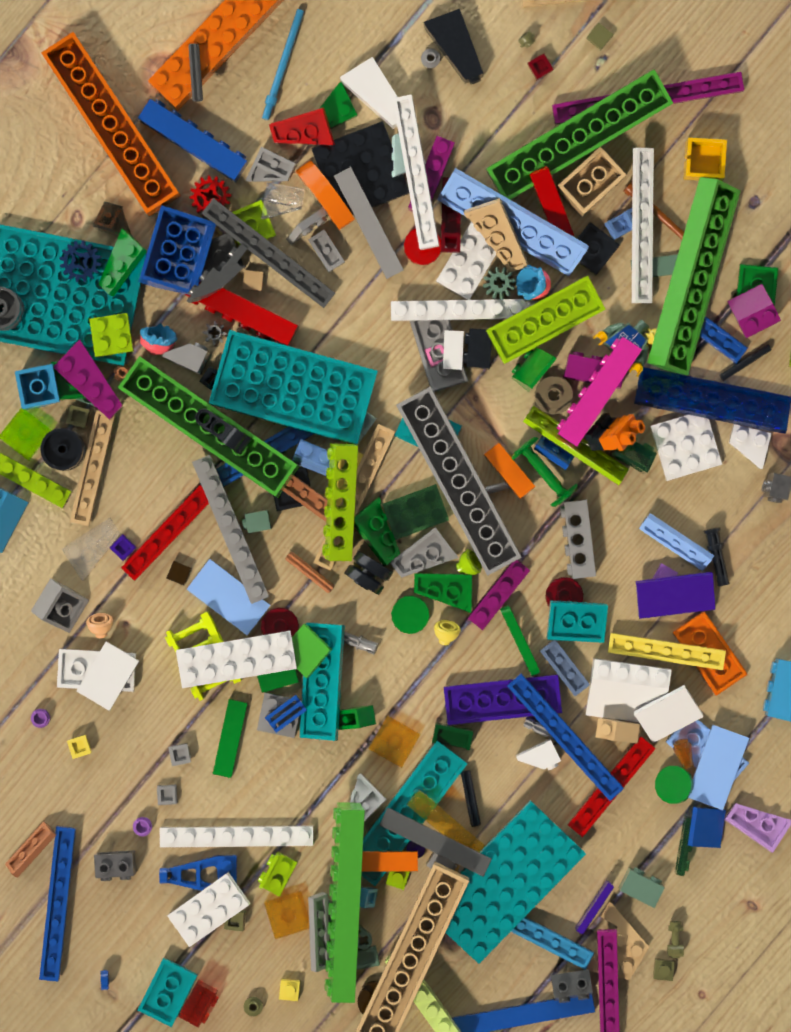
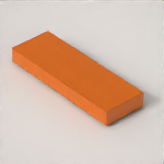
(509, 470)
(389, 861)

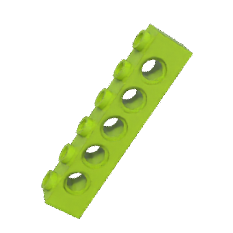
(346, 511)

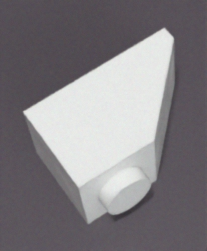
(541, 756)

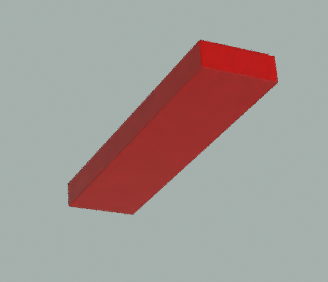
(550, 199)

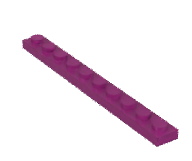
(678, 93)

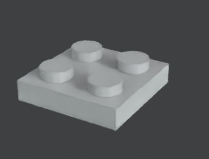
(269, 704)

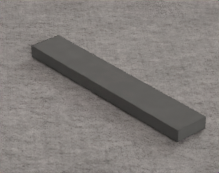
(435, 841)

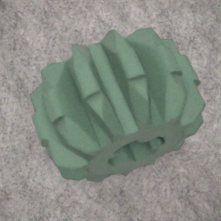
(503, 278)

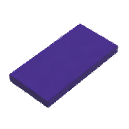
(675, 595)

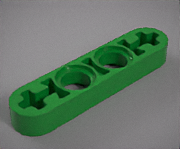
(520, 640)

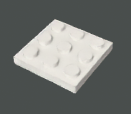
(685, 446)

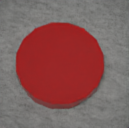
(418, 256)

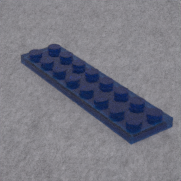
(713, 400)

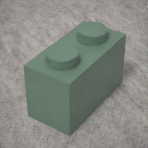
(641, 887)

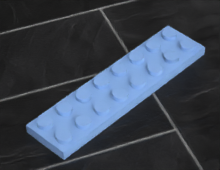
(532, 231)

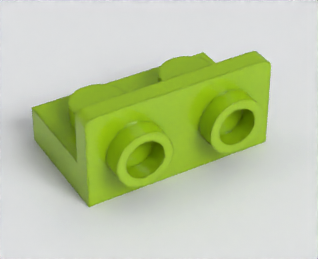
(277, 874)

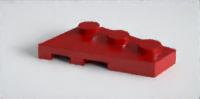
(303, 129)

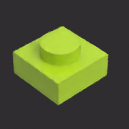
(397, 879)

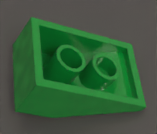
(533, 368)

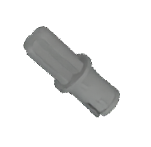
(360, 643)

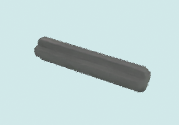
(195, 72)

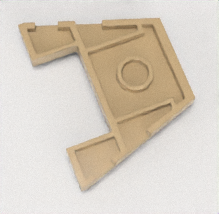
(630, 945)

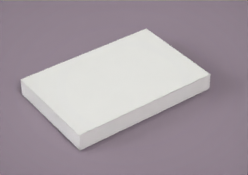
(107, 675)
(668, 714)

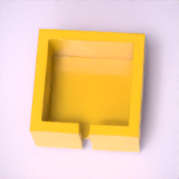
(704, 159)

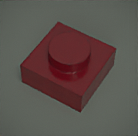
(540, 66)

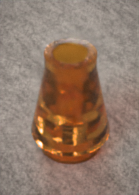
(683, 752)

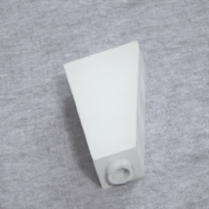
(372, 89)

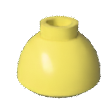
(446, 631)

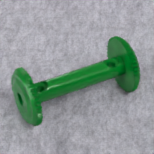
(544, 472)

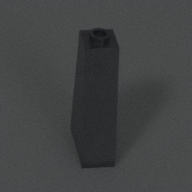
(454, 42)

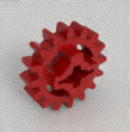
(213, 188)

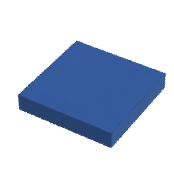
(706, 827)

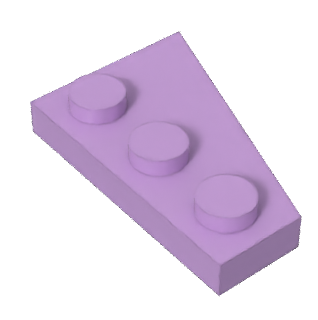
(759, 826)

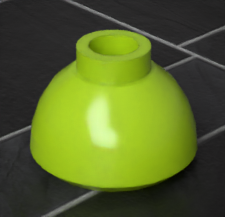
(469, 563)

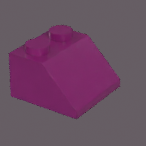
(754, 311)

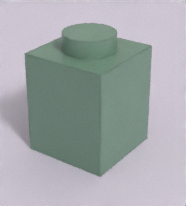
(257, 521)

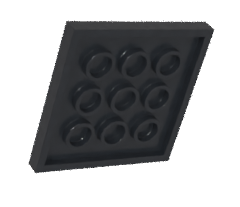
(370, 158)

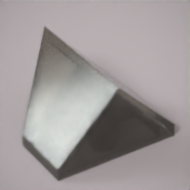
(111, 219)

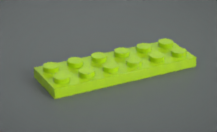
(545, 319)

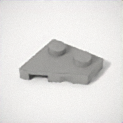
(307, 225)

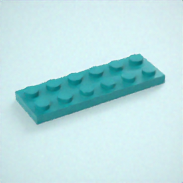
(323, 688)

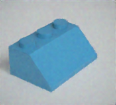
(11, 511)
(779, 691)

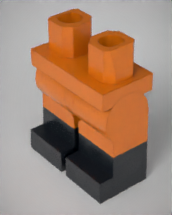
(614, 432)

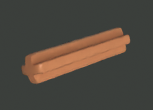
(310, 572)

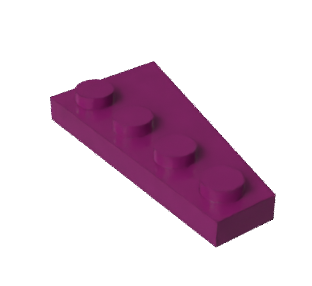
(86, 377)

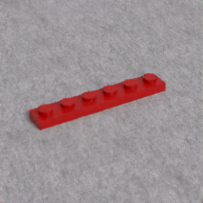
(166, 534)
(623, 772)

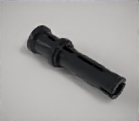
(716, 546)

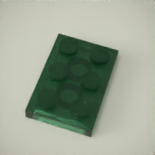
(415, 512)

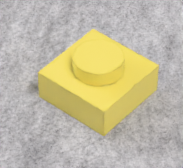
(79, 746)
(289, 990)

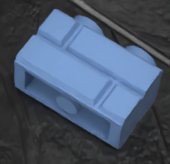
(311, 457)

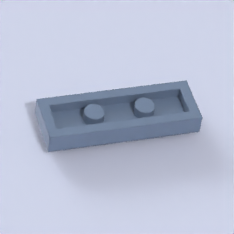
(564, 667)

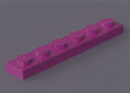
(608, 980)

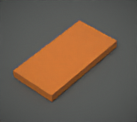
(703, 633)

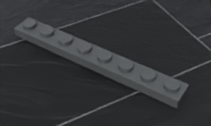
(268, 253)

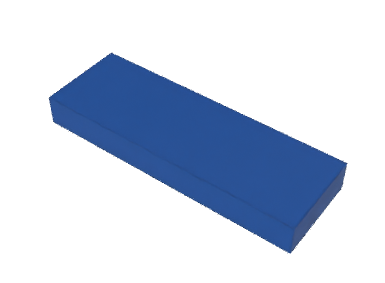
(722, 340)

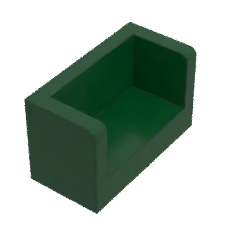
(452, 735)

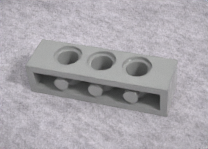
(587, 568)

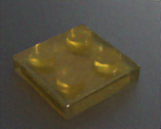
(394, 741)
(287, 914)

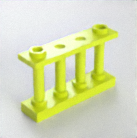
(205, 623)

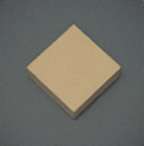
(253, 280)

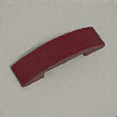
(450, 227)

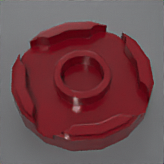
(564, 590)
(278, 621)

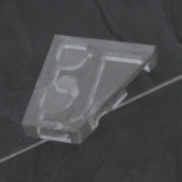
(281, 200)

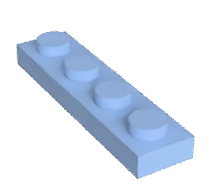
(676, 542)

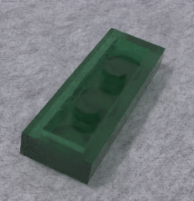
(682, 863)

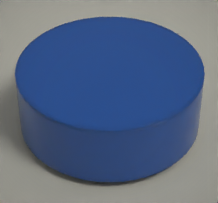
(104, 980)

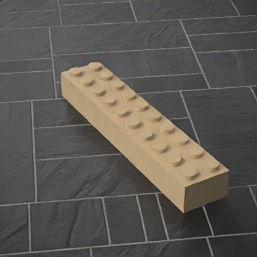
(414, 950)

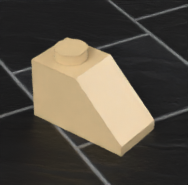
(618, 730)

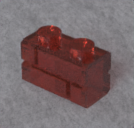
(198, 1004)

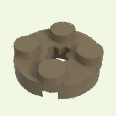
(564, 397)

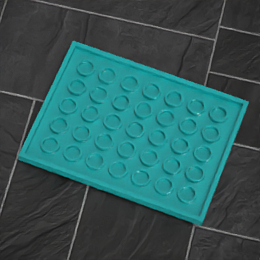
(55, 306)

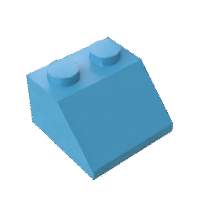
(37, 387)

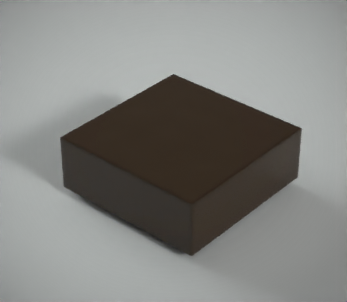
(178, 573)

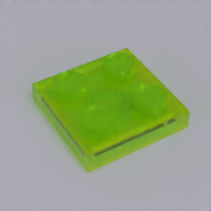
(24, 433)

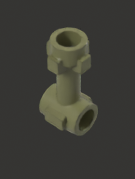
(675, 950)

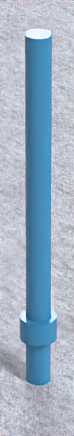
(271, 99)

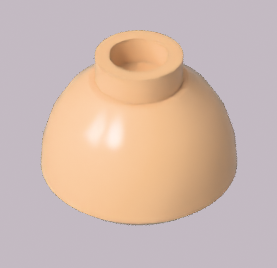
(100, 624)

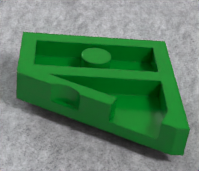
(338, 107)

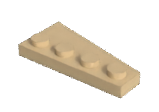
(496, 228)

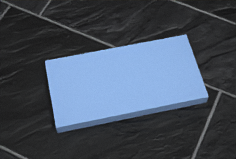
(227, 597)
(697, 736)
(718, 766)

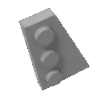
(423, 554)

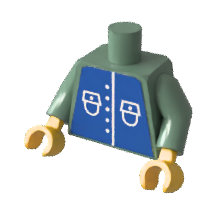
(631, 333)

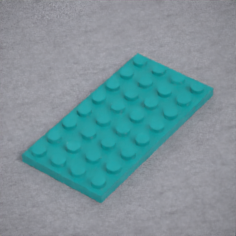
(293, 387)
(525, 866)

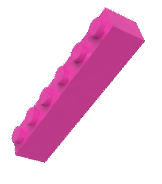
(599, 391)

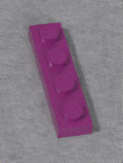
(498, 594)

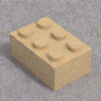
(591, 181)

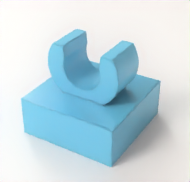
(368, 897)

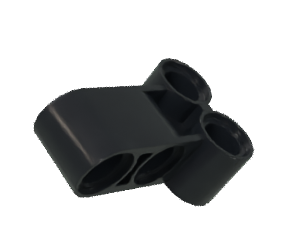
(230, 437)

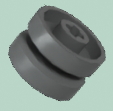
(12, 311)

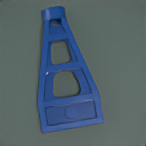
(223, 863)

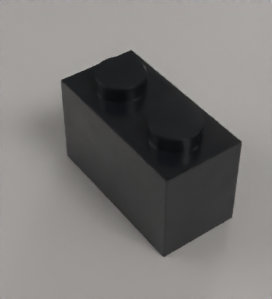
(478, 349)

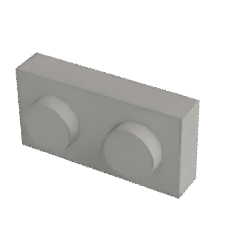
(326, 251)

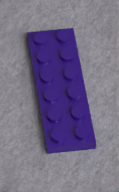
(495, 700)

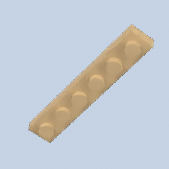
(92, 469)

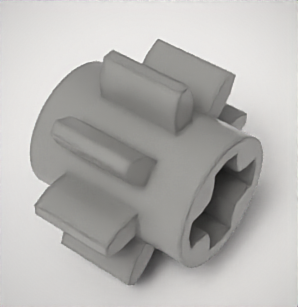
(211, 329)

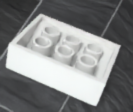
(624, 687)

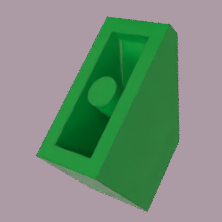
(356, 717)

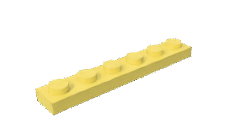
(666, 651)

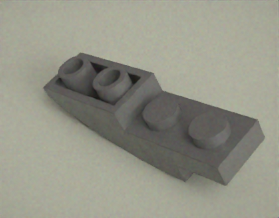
(217, 278)

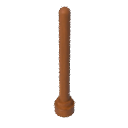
(659, 214)

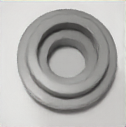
(430, 64)

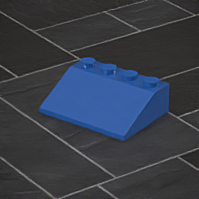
(176, 251)

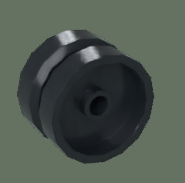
(74, 452)
(367, 574)

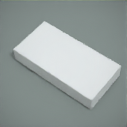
(453, 350)

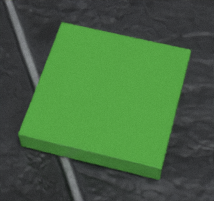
(308, 650)

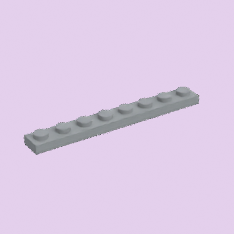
(230, 529)

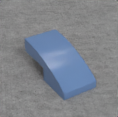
(620, 225)

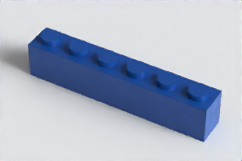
(193, 140)

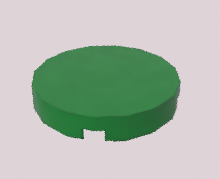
(410, 614)
(674, 784)

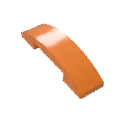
(325, 194)

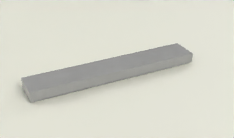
(368, 222)

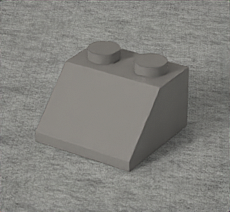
(189, 356)
(59, 606)

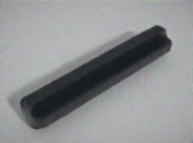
(470, 798)

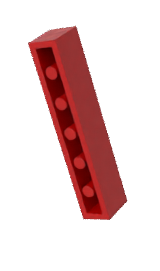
(250, 316)

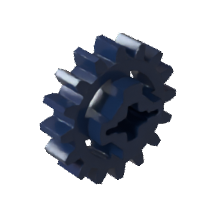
(74, 266)

